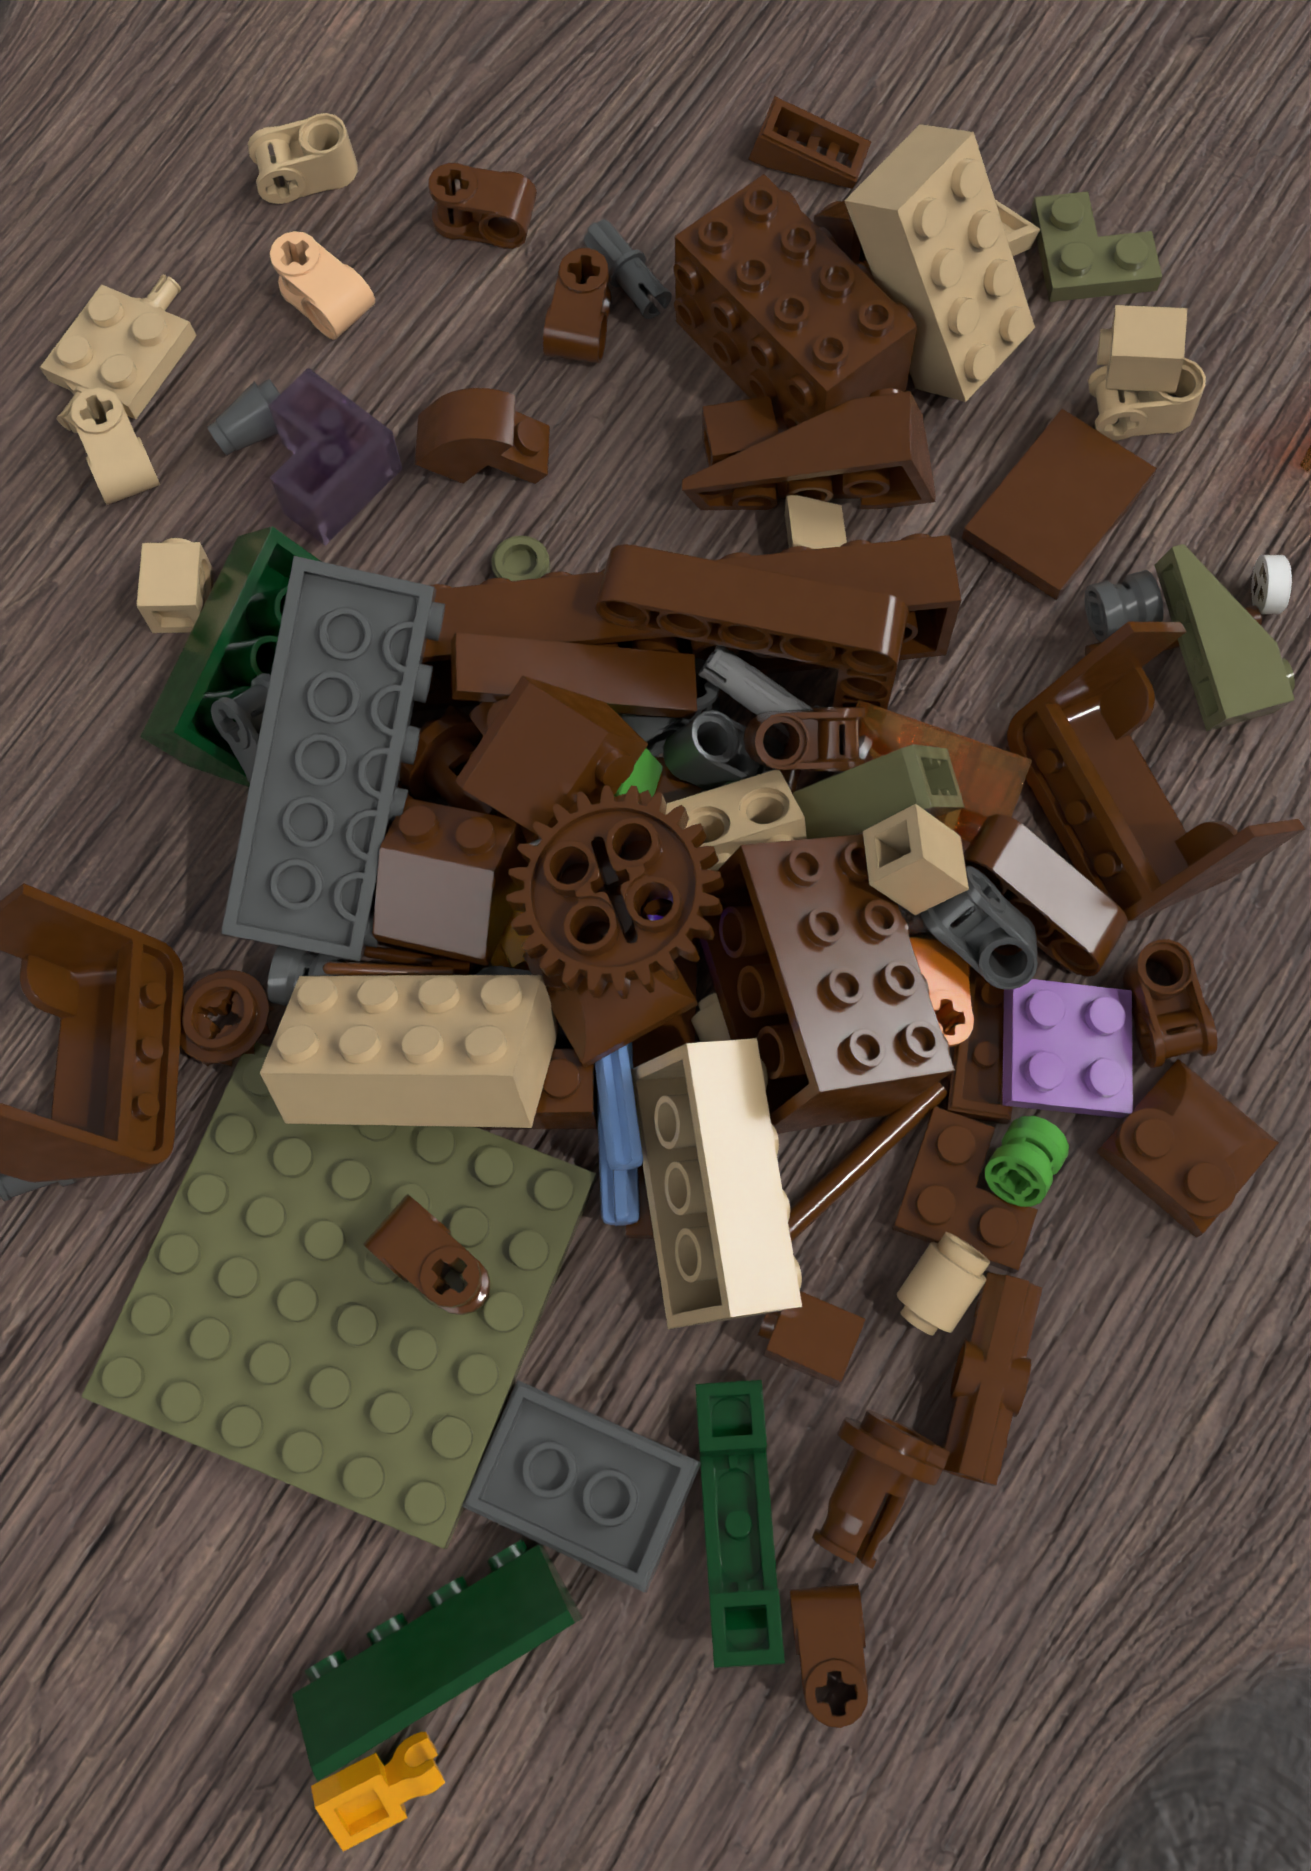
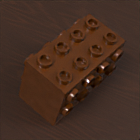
(787, 306)
(823, 983)

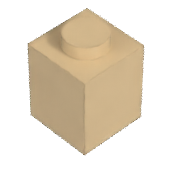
(1144, 348)
(915, 859)

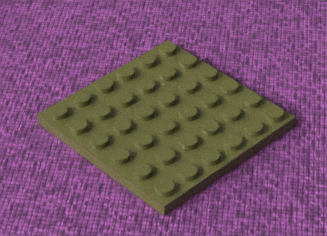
(301, 1349)

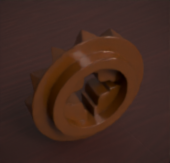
(216, 996)

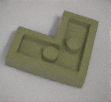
(1085, 265)

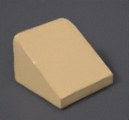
(814, 523)

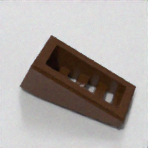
(778, 147)

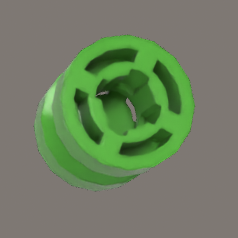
(1026, 1161)

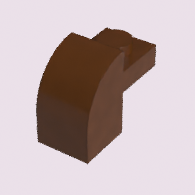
(479, 429)

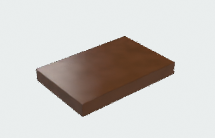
(1058, 503)

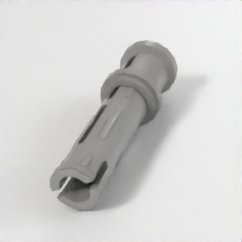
(756, 690)

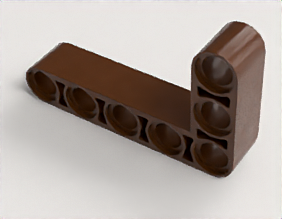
(760, 614)

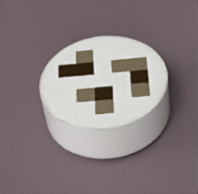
(1271, 584)

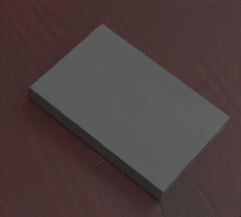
(582, 1485)

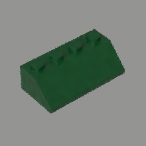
(225, 652)
(432, 1658)

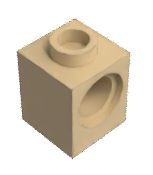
(173, 584)

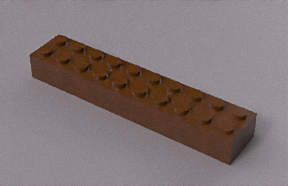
(563, 605)

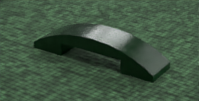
(738, 1525)

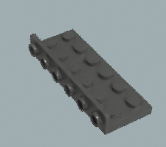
(331, 757)

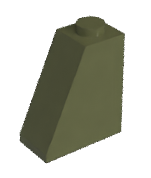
(879, 790)

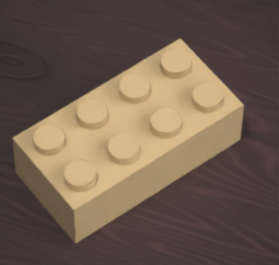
(944, 256)
(413, 1050)
(715, 1184)

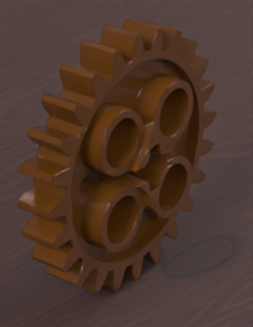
(670, 870)

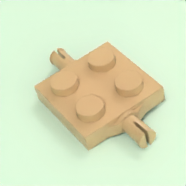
(120, 347)

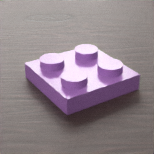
(1068, 1048)

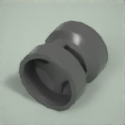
(1113, 605)
(288, 966)

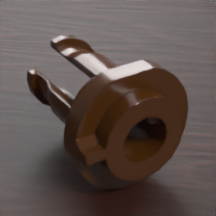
(440, 757)
(875, 1484)

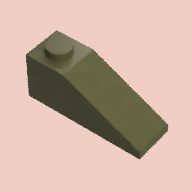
(1225, 650)

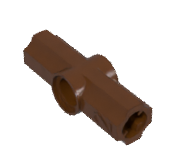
(991, 1378)

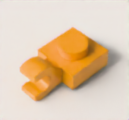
(372, 1796)

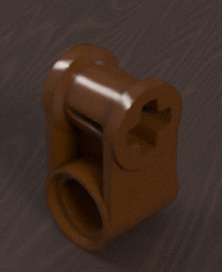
(486, 208)
(579, 308)
(818, 738)
(1171, 1017)
(424, 1252)
(829, 1639)

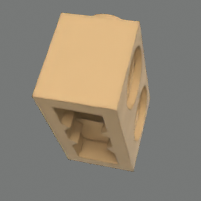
(745, 813)

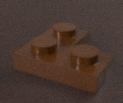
(945, 1196)

